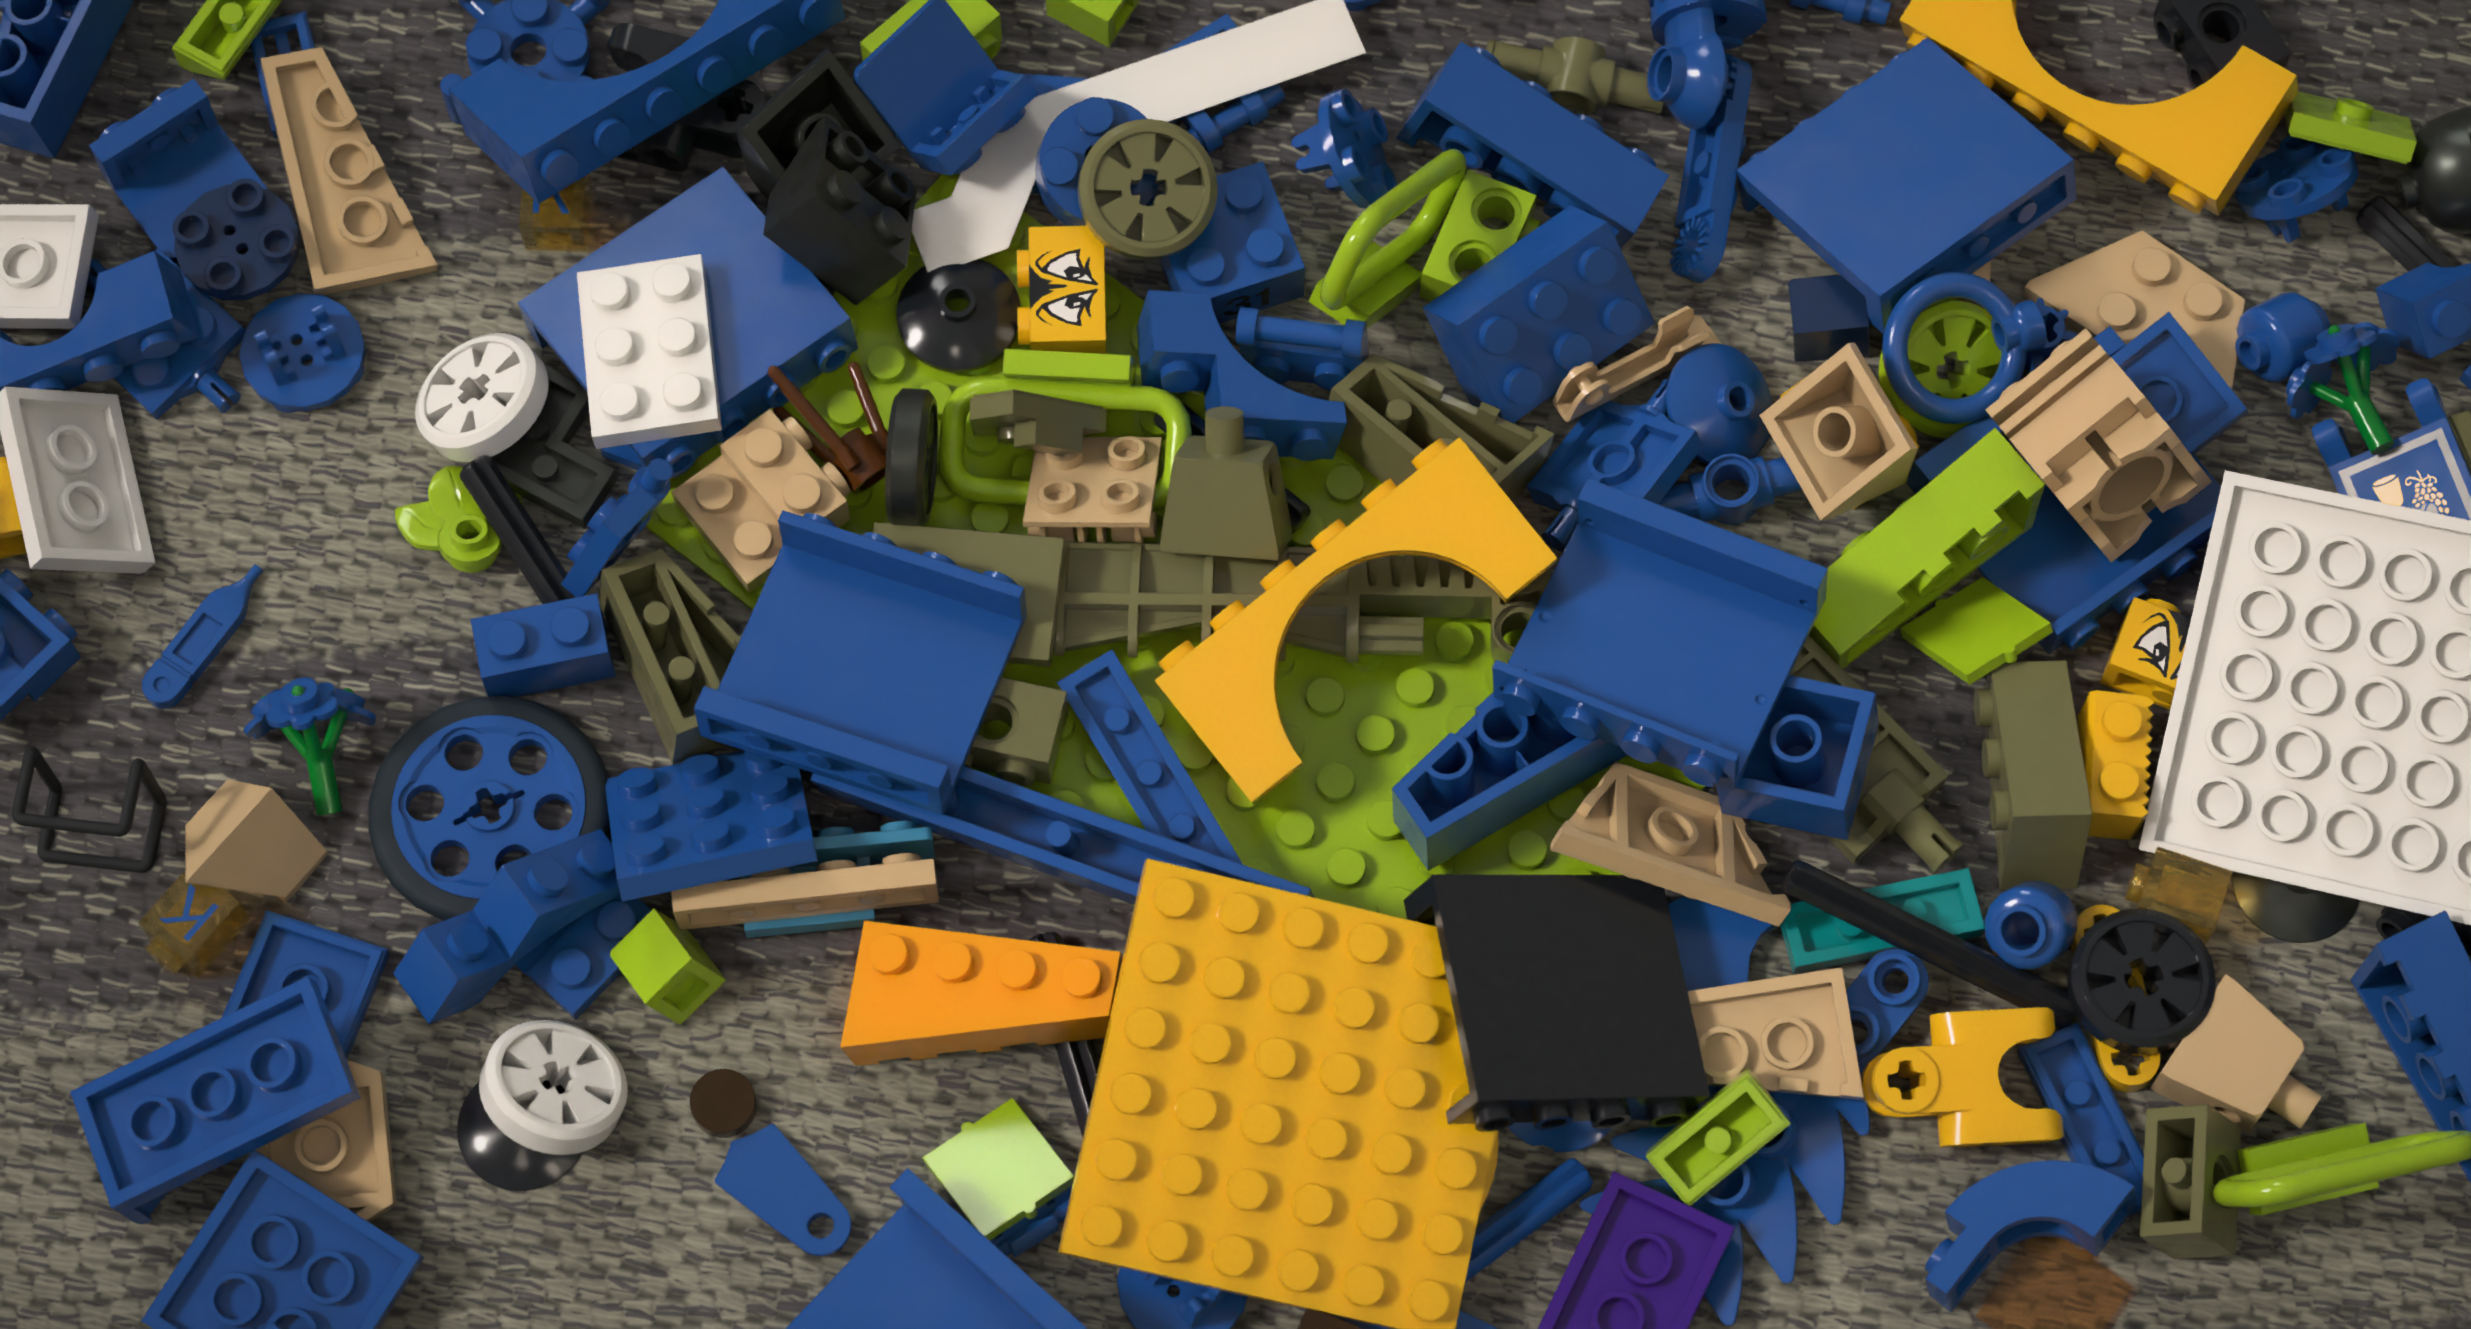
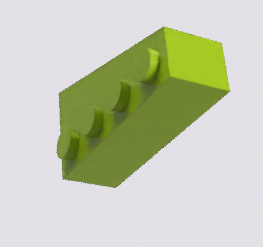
(1926, 547)

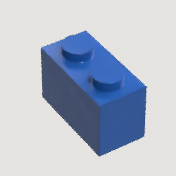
(543, 647)

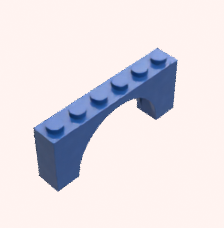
(563, 130)

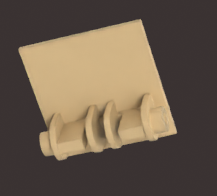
(1098, 488)

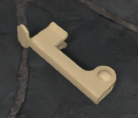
(1588, 388)

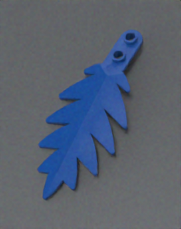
(1762, 1187)

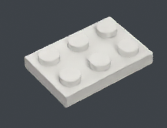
(44, 263)
(648, 351)
(74, 481)

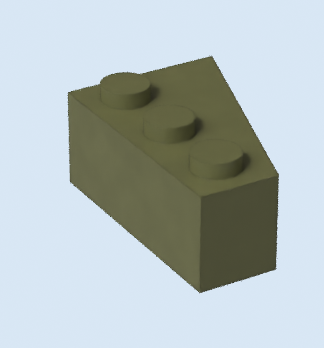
(1401, 413)
(669, 644)
(2034, 773)

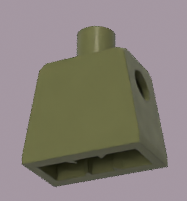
(1226, 494)

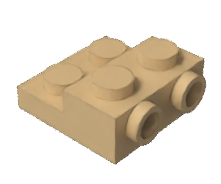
(745, 489)

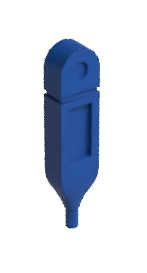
(198, 642)

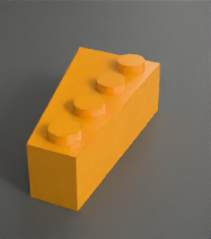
(960, 991)

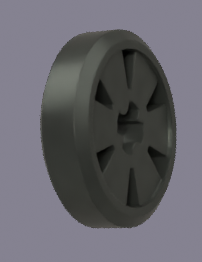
(911, 457)

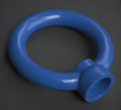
(2015, 329)

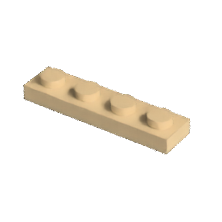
(831, 889)

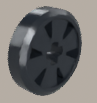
(2155, 946)

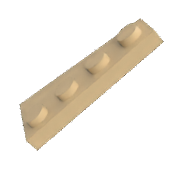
(343, 199)

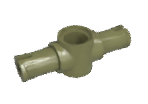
(1577, 74)

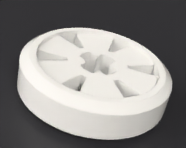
(449, 401)
(541, 1117)

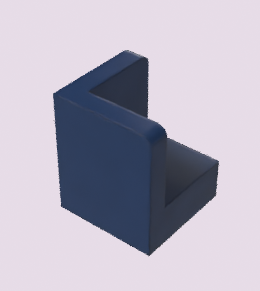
(1826, 317)

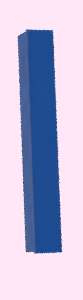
(1051, 835)

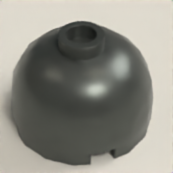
(2442, 172)

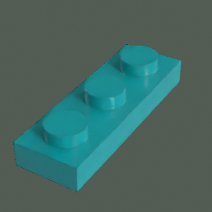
(1823, 941)

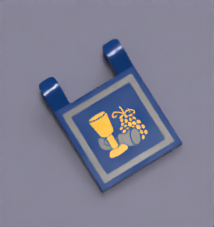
(2418, 472)

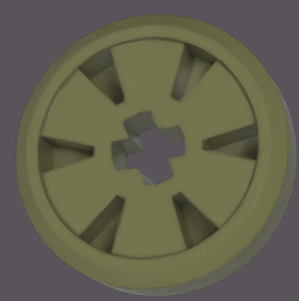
(1121, 161)

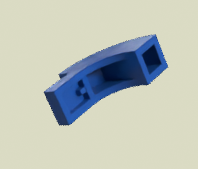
(2021, 1204)

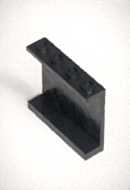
(1564, 999)

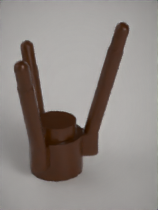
(855, 455)

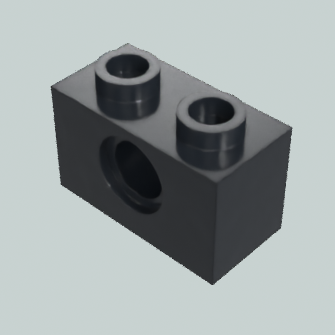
(2239, 21)

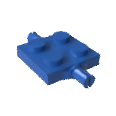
(193, 367)
(1617, 446)

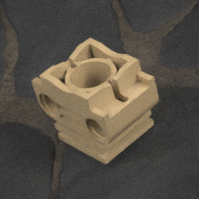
(2097, 443)

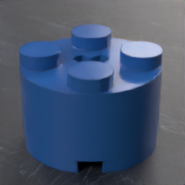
(1066, 148)

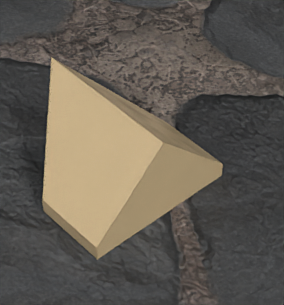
(250, 843)

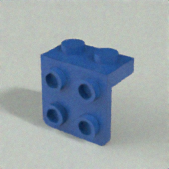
(941, 90)
(168, 160)

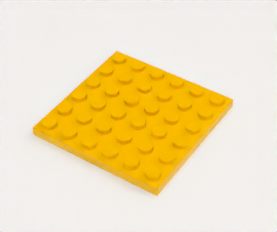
(1281, 1107)

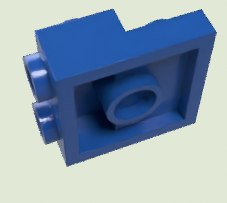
(32, 645)

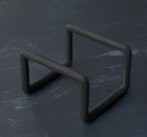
(49, 821)

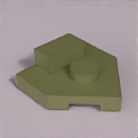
(1035, 421)

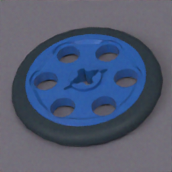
(420, 764)

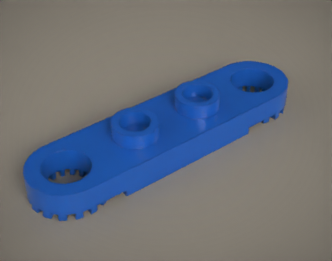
(1710, 179)

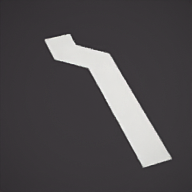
(1176, 83)

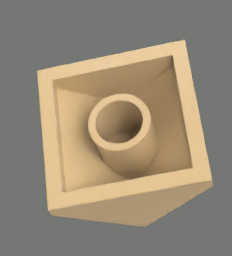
(1841, 435)

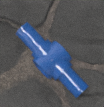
(1762, 479)

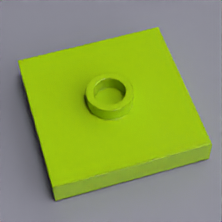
(2351, 126)

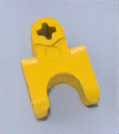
(1961, 1080)

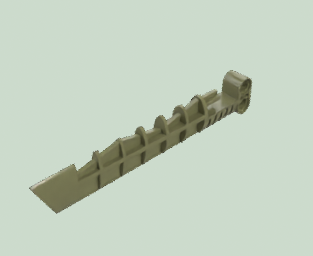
(1139, 592)

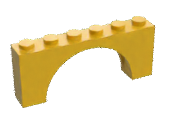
(2188, 143)
(1439, 512)

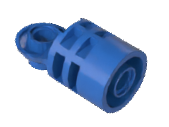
(1692, 64)

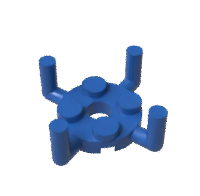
(516, 22)

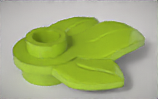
(449, 519)

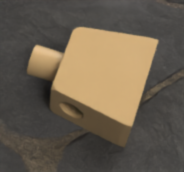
(2239, 1063)

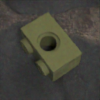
(1033, 743)
(2183, 1161)

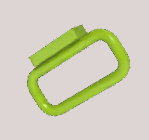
(1374, 279)
(1071, 376)
(2332, 1166)

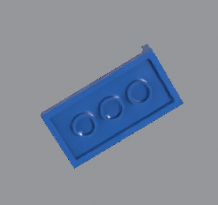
(213, 1097)

